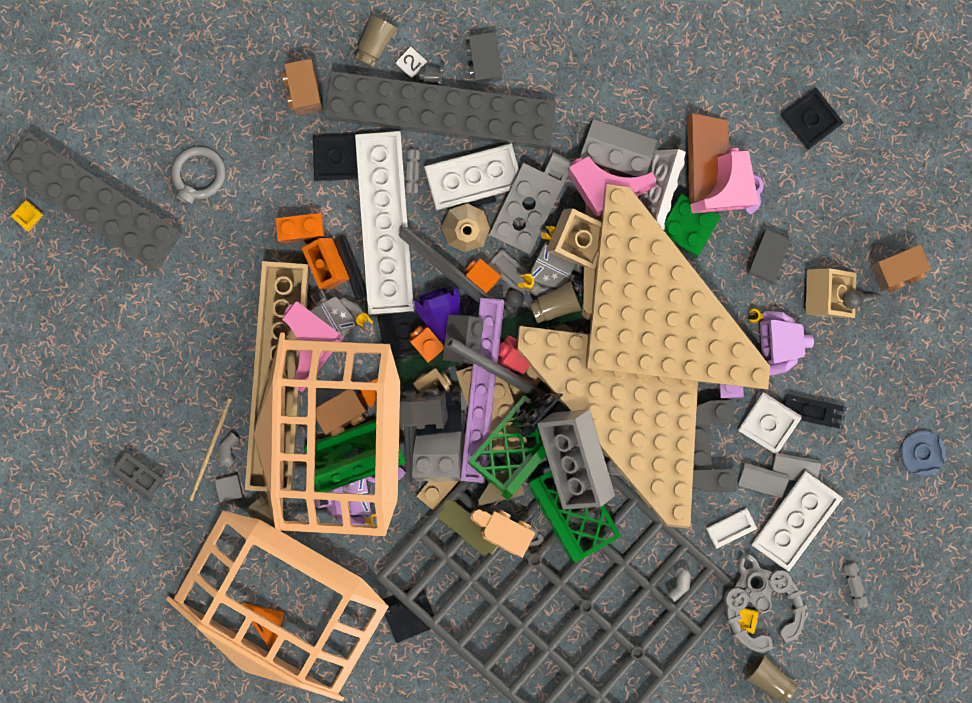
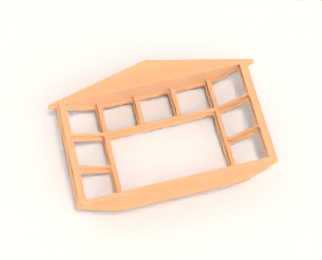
(270, 437)
(247, 654)

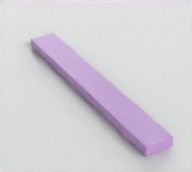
(482, 389)

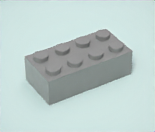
(576, 459)

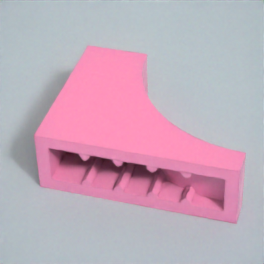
(591, 183)
(733, 187)
(309, 328)

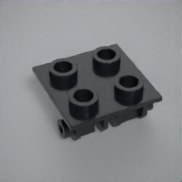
(539, 408)
(454, 420)
(402, 620)

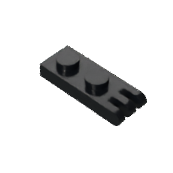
(815, 411)

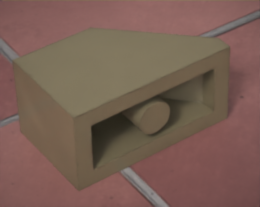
(493, 494)

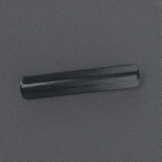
(351, 267)

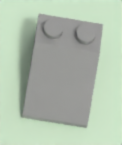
(439, 456)

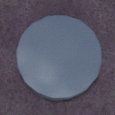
(918, 458)

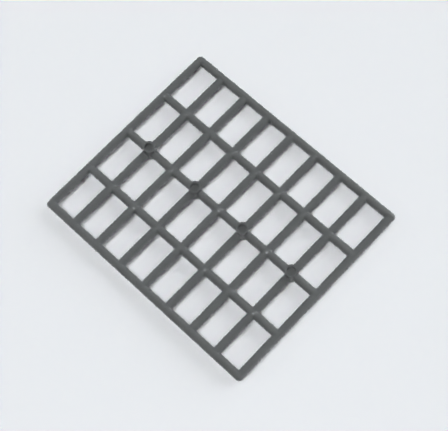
(636, 653)

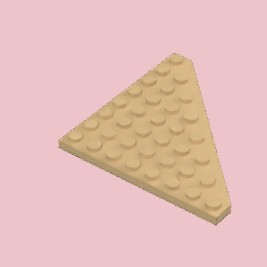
(656, 310)
(639, 419)

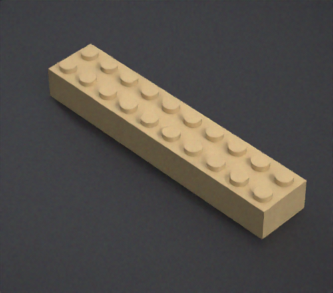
(279, 288)

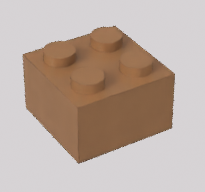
(303, 87)
(903, 267)
(340, 412)

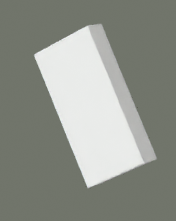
(731, 528)

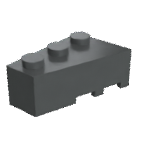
(421, 409)

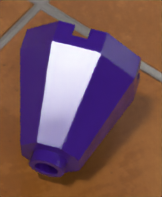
(436, 307)

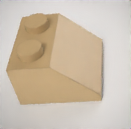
(576, 239)
(826, 291)

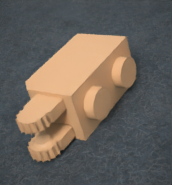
(504, 532)

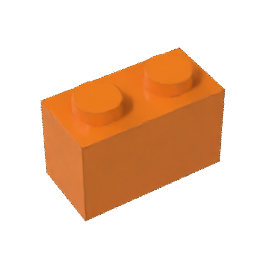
(300, 228)
(325, 263)

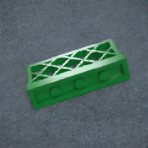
(524, 469)
(560, 525)

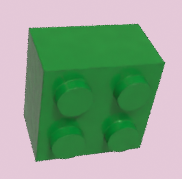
(688, 229)

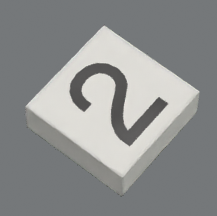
(411, 62)

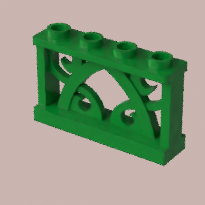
(340, 471)

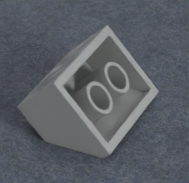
(618, 149)

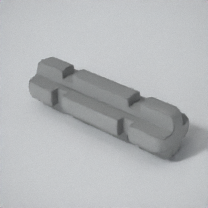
(412, 173)
(855, 585)

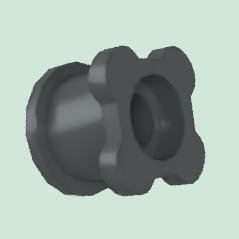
(432, 75)

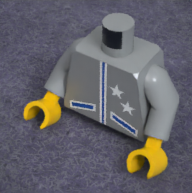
(549, 271)
(339, 313)

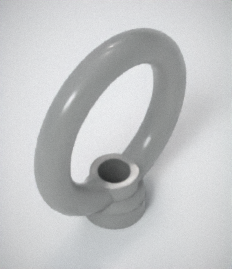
(187, 193)

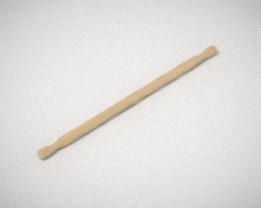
(208, 454)

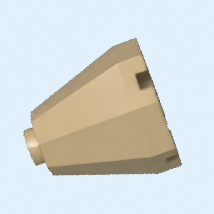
(464, 216)

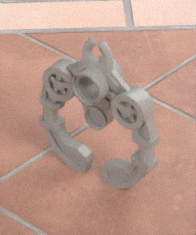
(760, 597)

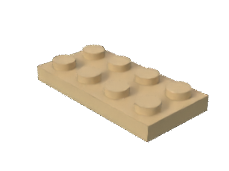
(502, 405)

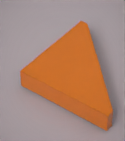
(273, 615)

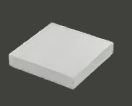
(769, 423)

